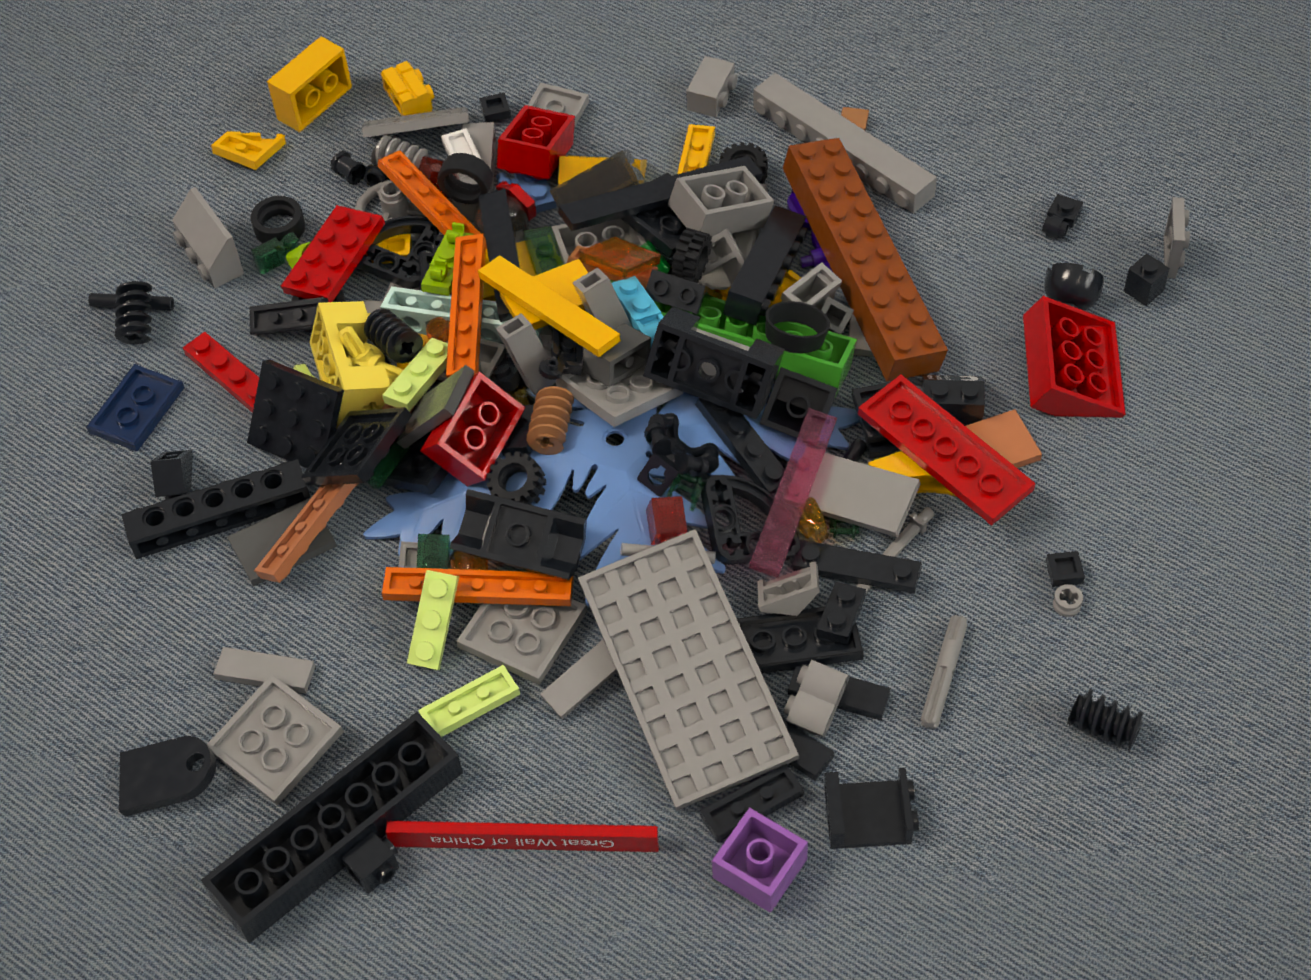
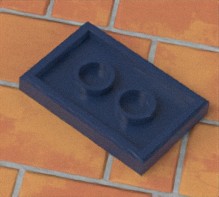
(135, 407)

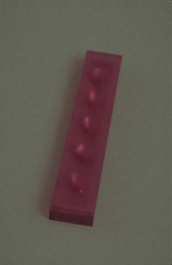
(793, 493)

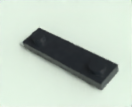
(859, 566)

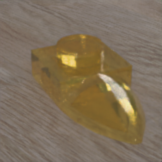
(812, 522)

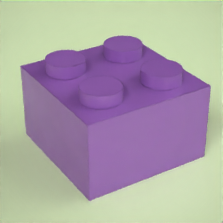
(759, 860)

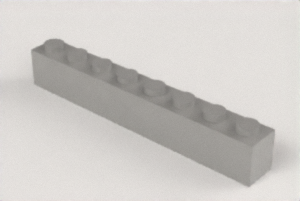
(873, 160)

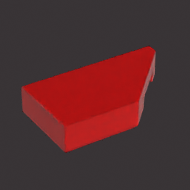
(516, 191)

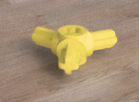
(364, 353)

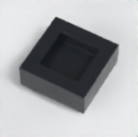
(495, 107)
(1065, 568)

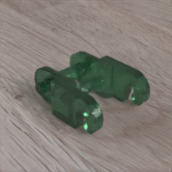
(695, 492)
(833, 528)

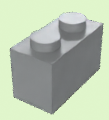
(711, 86)

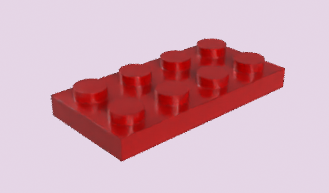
(333, 254)

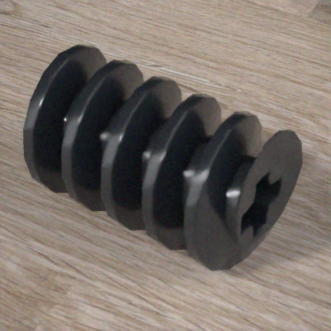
(132, 312)
(392, 336)
(1106, 719)

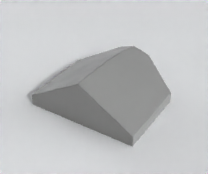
(723, 262)
(789, 592)

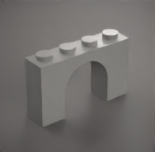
(524, 345)

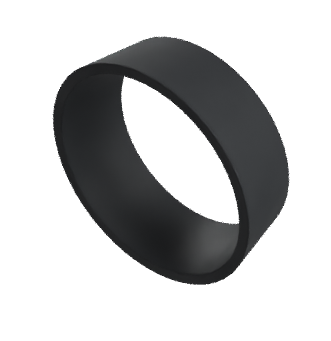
(801, 313)

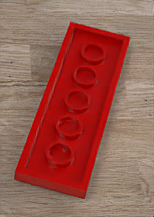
(946, 449)

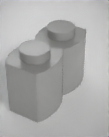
(817, 697)

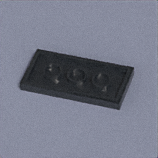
(790, 641)

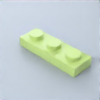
(418, 375)
(433, 619)
(470, 701)

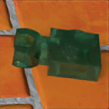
(272, 253)

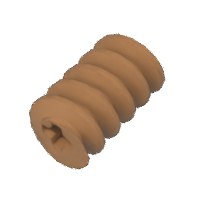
(550, 420)

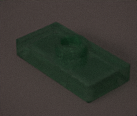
(542, 249)
(433, 551)

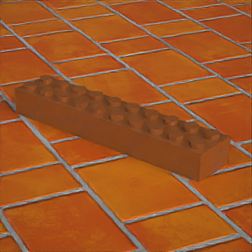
(864, 259)

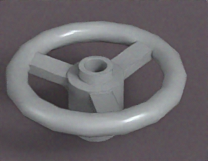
(392, 201)

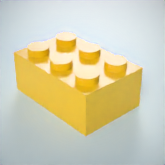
(310, 84)

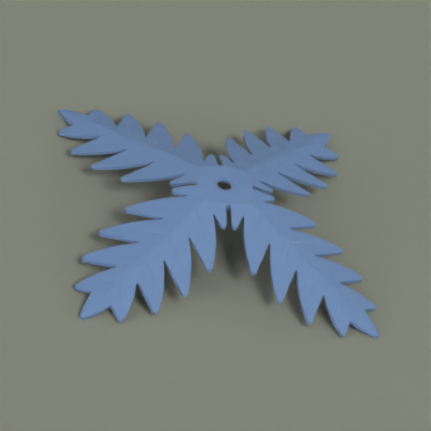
(624, 499)

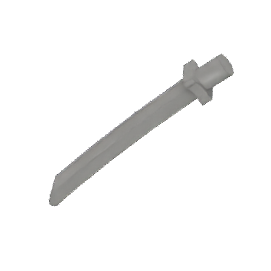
(917, 524)

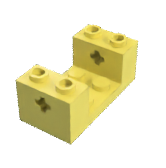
(361, 384)

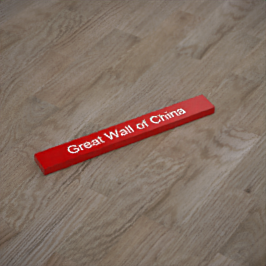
(523, 836)

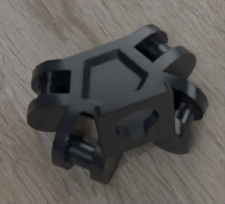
(674, 454)

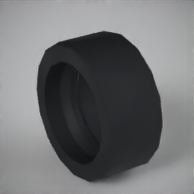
(467, 165)
(277, 206)

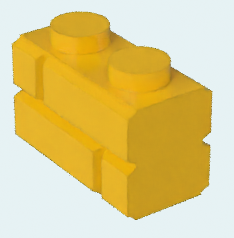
(407, 89)

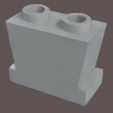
(813, 287)

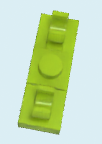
(440, 272)

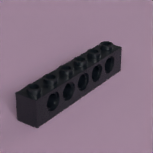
(214, 509)

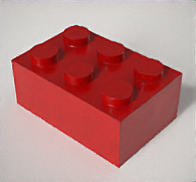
(535, 142)
(476, 432)

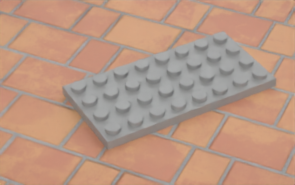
(687, 669)

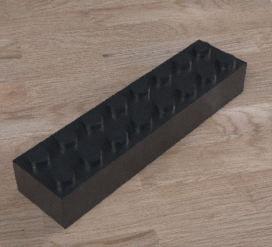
(308, 841)

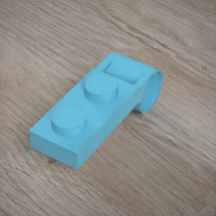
(638, 306)

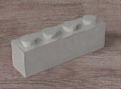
(485, 141)

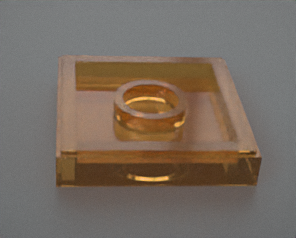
(619, 257)

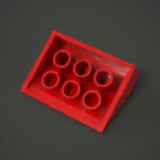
(1072, 361)

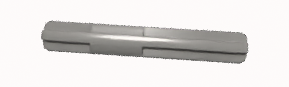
(944, 672)

